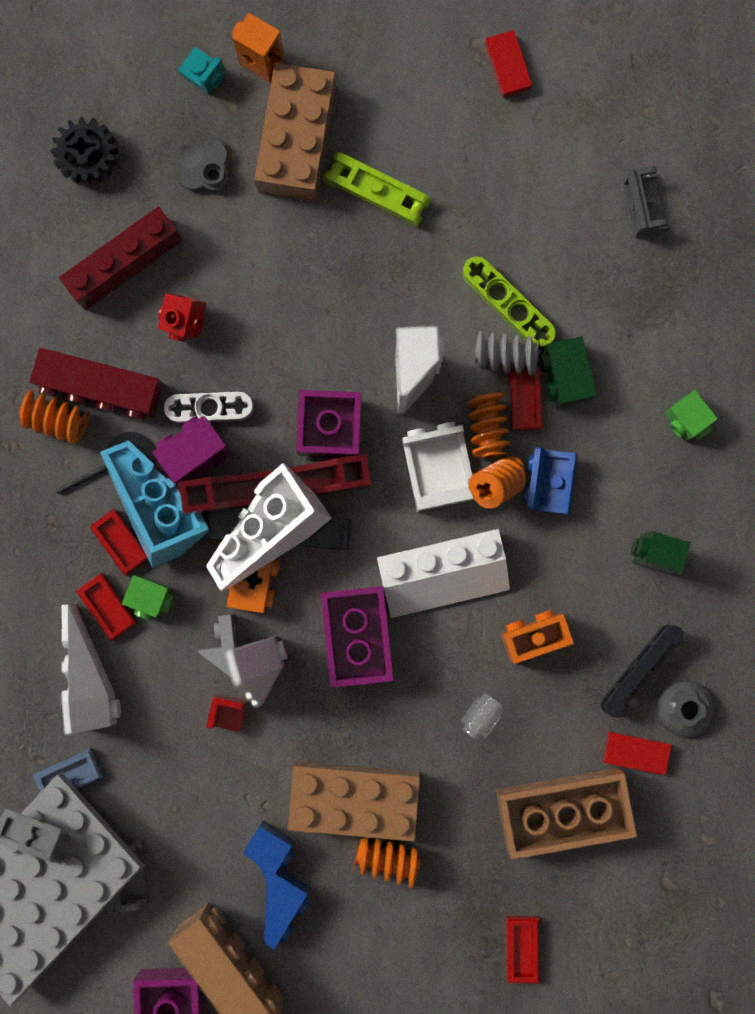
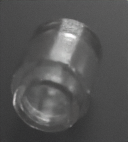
(482, 716)

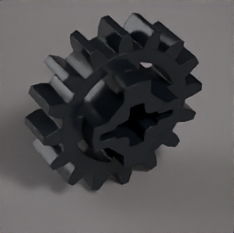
(96, 156)

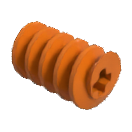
(51, 419)
(488, 426)
(498, 482)
(387, 861)

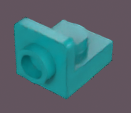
(202, 70)

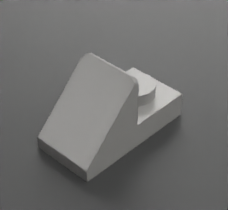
(226, 633)

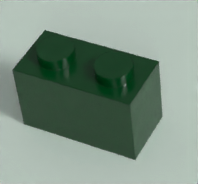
(568, 372)
(660, 552)

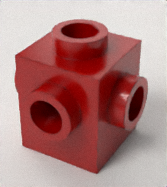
(181, 317)

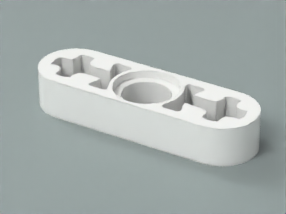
(231, 399)

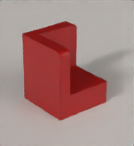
(226, 713)

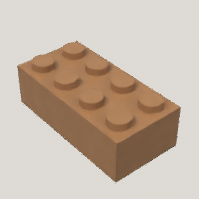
(295, 132)
(354, 801)
(565, 813)
(222, 966)

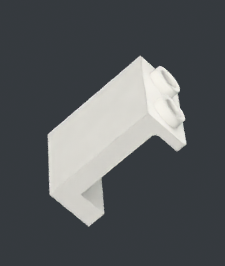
(438, 466)

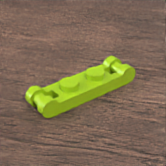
(376, 188)

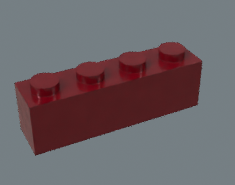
(120, 258)
(96, 383)

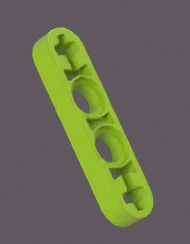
(512, 299)

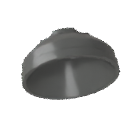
(671, 702)

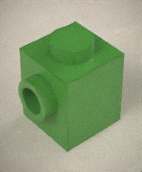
(690, 417)
(148, 597)

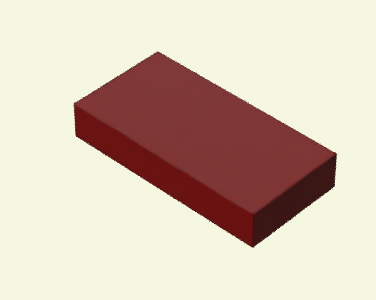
(508, 63)
(525, 400)
(119, 542)
(106, 606)
(636, 753)
(522, 949)

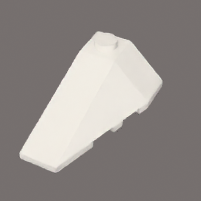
(274, 523)
(257, 668)
(89, 696)

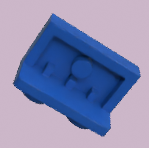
(551, 481)

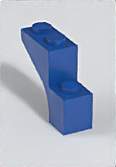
(284, 892)

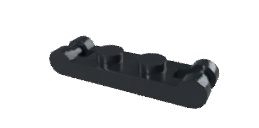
(632, 679)

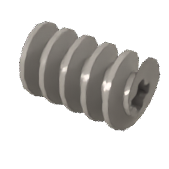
(507, 353)

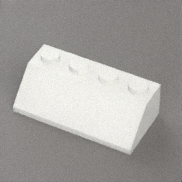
(417, 361)
(444, 573)

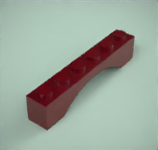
(237, 491)

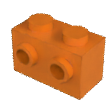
(537, 637)

